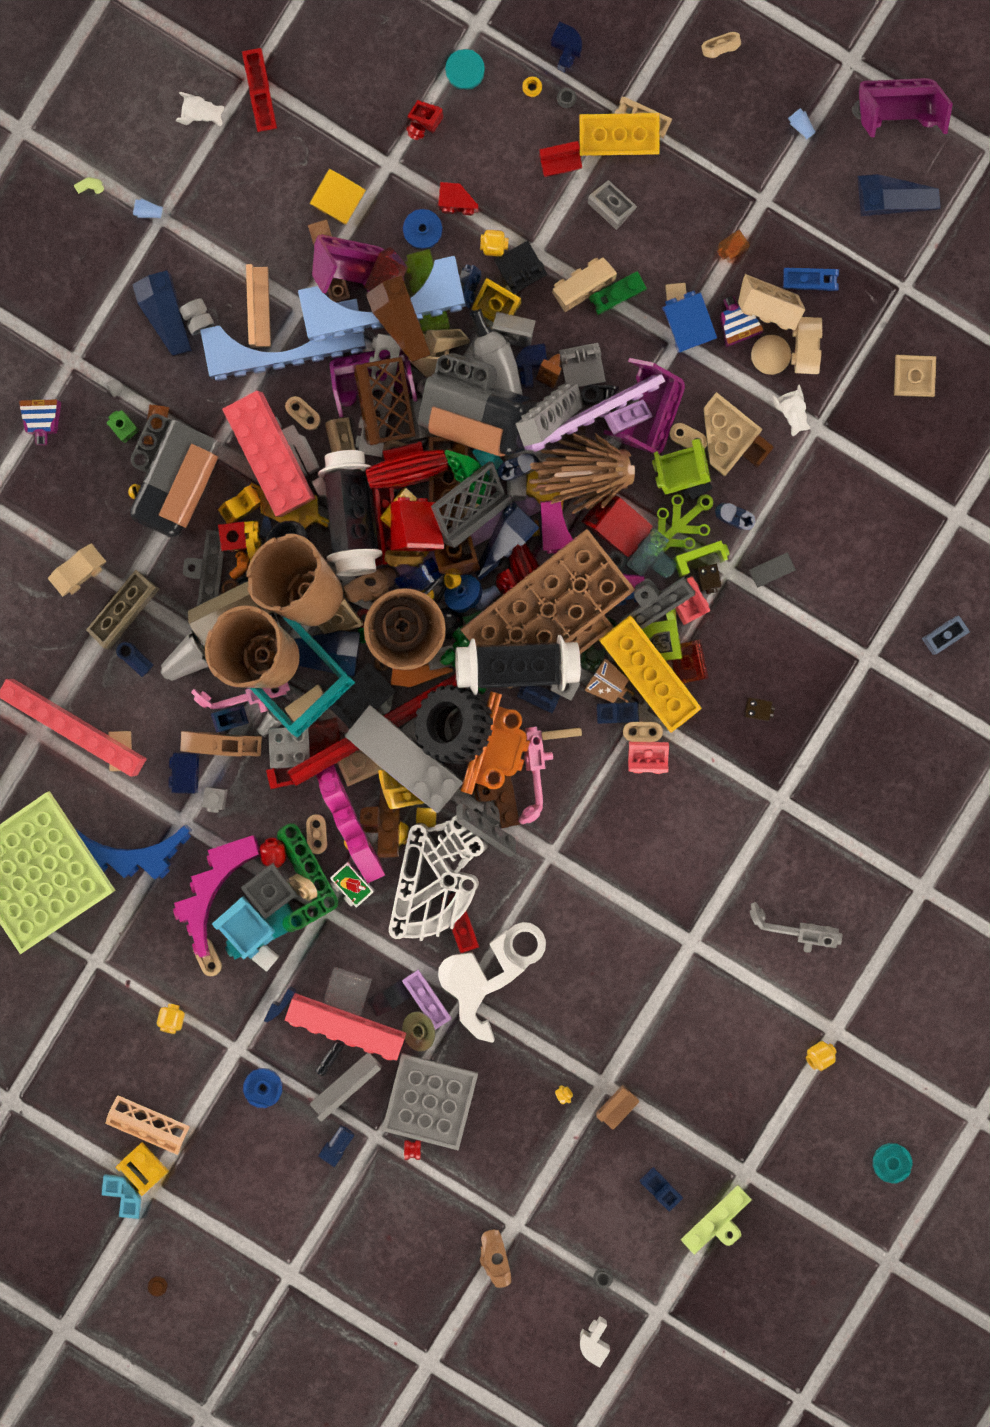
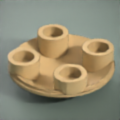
(771, 354)

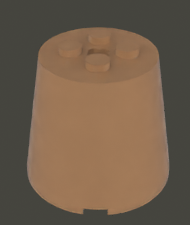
(294, 581)
(418, 640)
(250, 649)

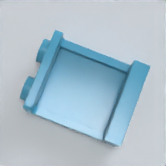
(244, 928)

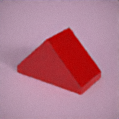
(426, 115)

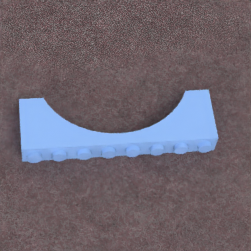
(328, 318)
(229, 358)

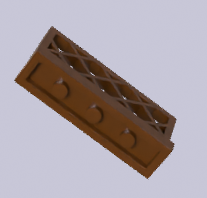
(367, 405)

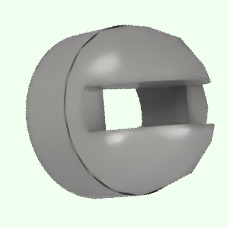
(115, 387)

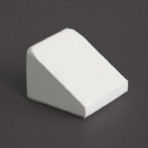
(265, 957)

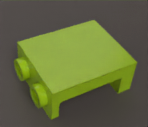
(682, 468)
(681, 560)

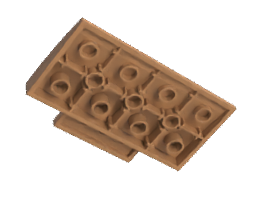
(556, 599)

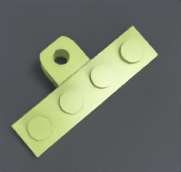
(718, 1222)

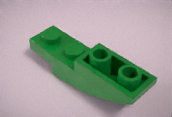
(463, 467)

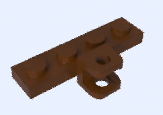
(503, 799)
(385, 823)

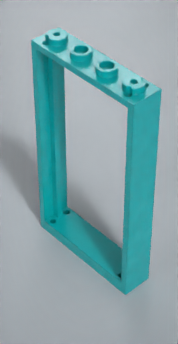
(323, 703)

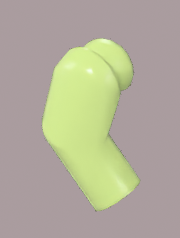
(91, 183)

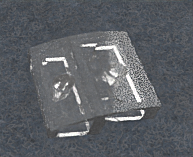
(347, 991)

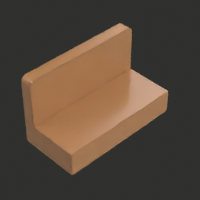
(617, 1107)

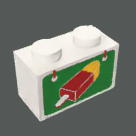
(351, 884)

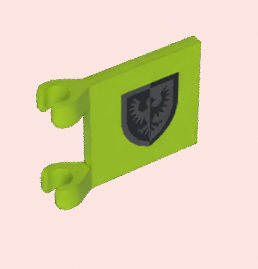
(665, 636)

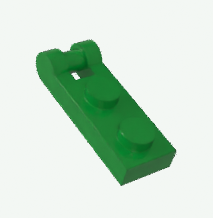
(618, 292)

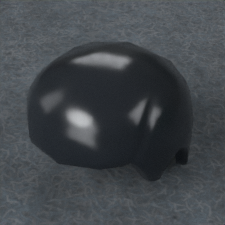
(452, 621)

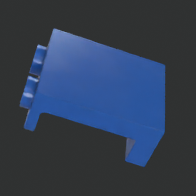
(689, 321)

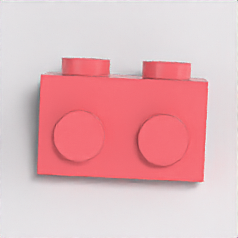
(693, 607)
(648, 757)

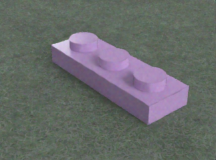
(628, 416)
(426, 998)

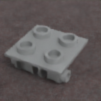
(582, 365)
(287, 749)

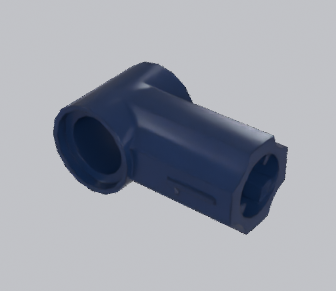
(135, 660)
(334, 1149)

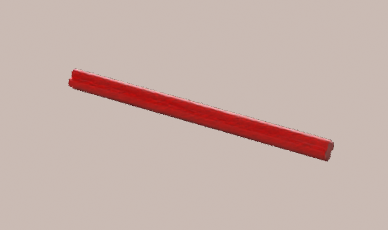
(345, 747)

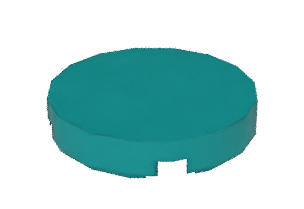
(465, 69)
(892, 1163)

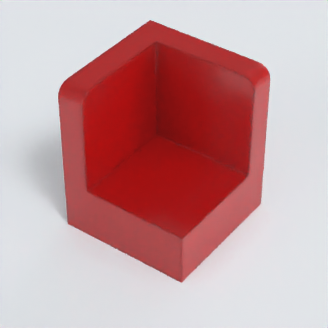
(279, 777)

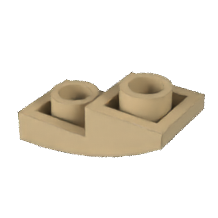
(300, 705)

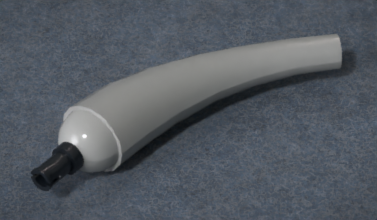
(495, 350)

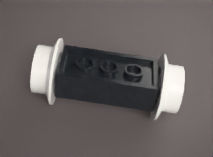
(350, 513)
(517, 665)

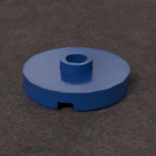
(425, 239)
(465, 595)
(258, 1097)

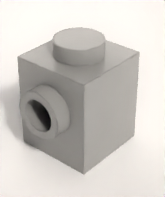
(214, 799)

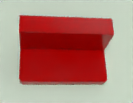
(560, 159)

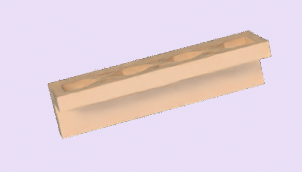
(258, 306)
(146, 1131)

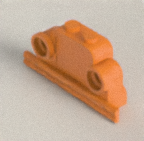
(503, 751)

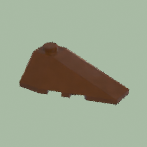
(395, 311)
(445, 481)
(460, 559)

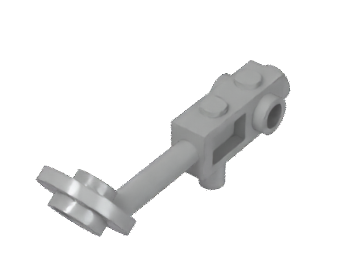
(806, 933)

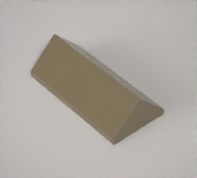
(122, 610)
(205, 615)

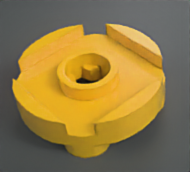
(253, 541)

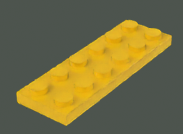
(650, 674)

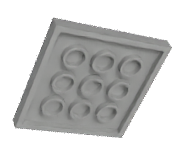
(430, 1101)

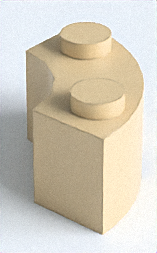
(807, 346)
(77, 569)

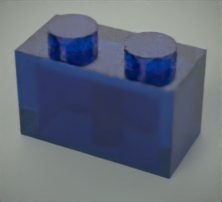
(184, 772)

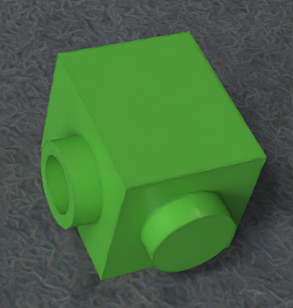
(122, 425)

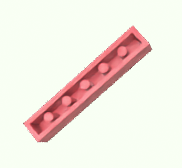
(345, 1027)

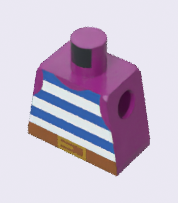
(737, 325)
(40, 418)

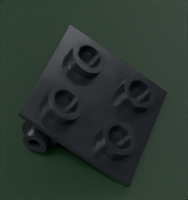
(520, 267)

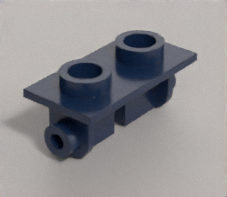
(470, 277)
(539, 697)

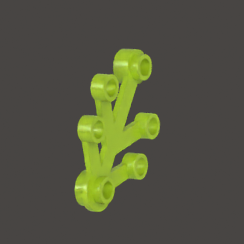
(680, 525)

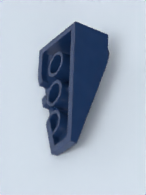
(890, 195)
(512, 529)

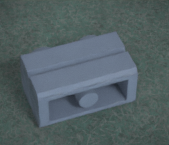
(945, 635)

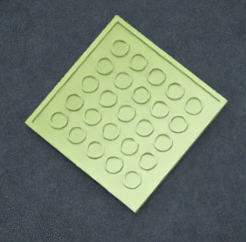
(44, 873)

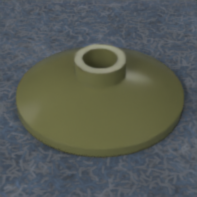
(419, 1031)

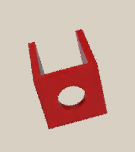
(230, 547)

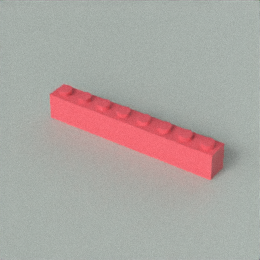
(72, 727)

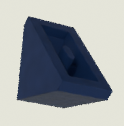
(229, 718)

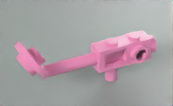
(204, 699)
(534, 761)

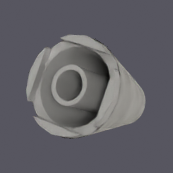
(185, 659)

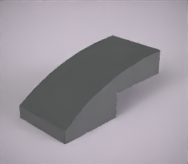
(772, 570)

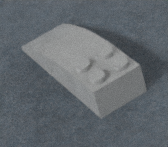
(404, 759)

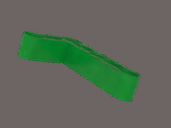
(315, 875)

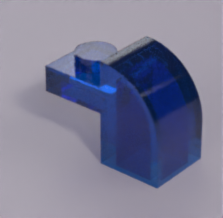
(569, 41)
(529, 358)
(419, 576)

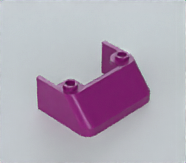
(903, 100)
(342, 260)
(344, 379)
(663, 405)

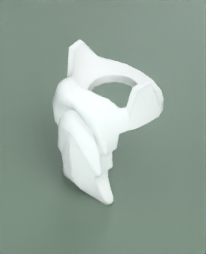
(197, 109)
(794, 409)

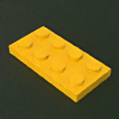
(620, 134)

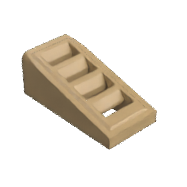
(445, 339)

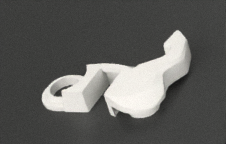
(466, 980)

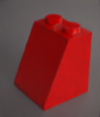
(618, 525)
(414, 526)

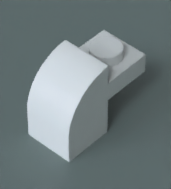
(590, 1344)

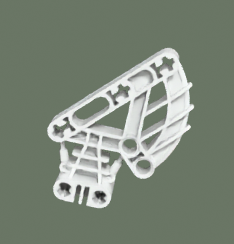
(458, 841)

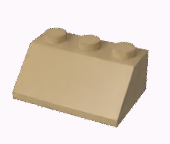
(584, 283)
(770, 303)

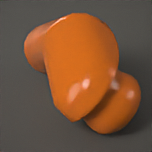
(242, 565)

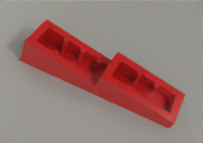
(259, 89)

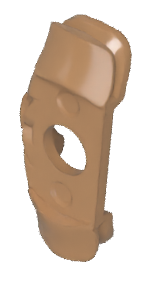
(358, 590)
(491, 1244)

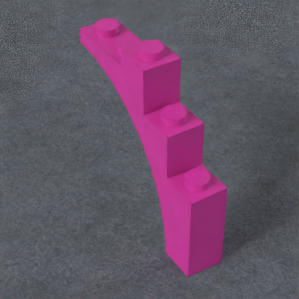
(556, 535)
(349, 825)
(196, 909)

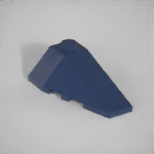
(160, 305)
(340, 645)

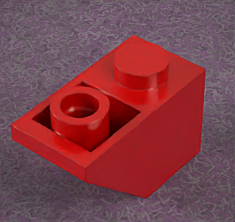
(455, 198)

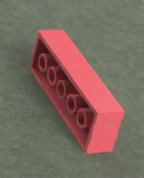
(268, 453)

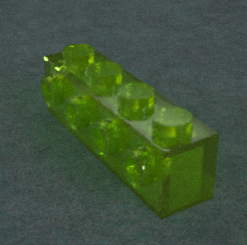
(420, 266)

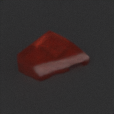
(322, 735)

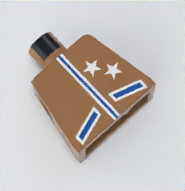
(609, 683)

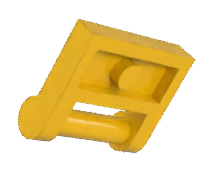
(147, 1164)

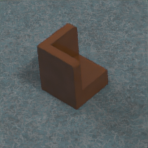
(758, 451)

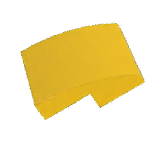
(337, 196)
(395, 793)

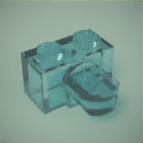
(652, 555)

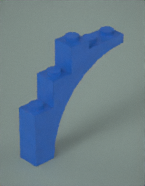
(151, 859)

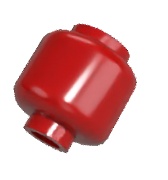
(273, 852)

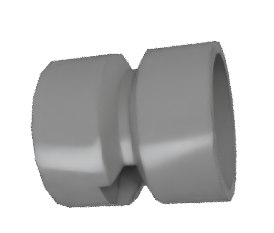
(196, 315)

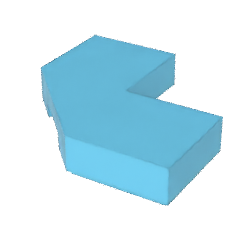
(120, 1187)

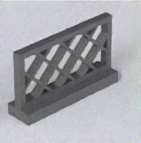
(476, 516)

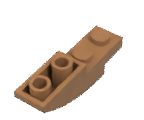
(338, 288)
(220, 744)

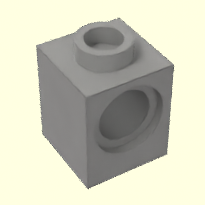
(566, 694)

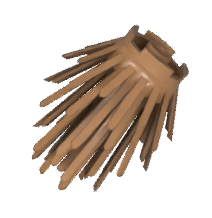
(584, 472)

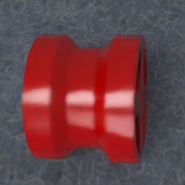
(412, 1150)

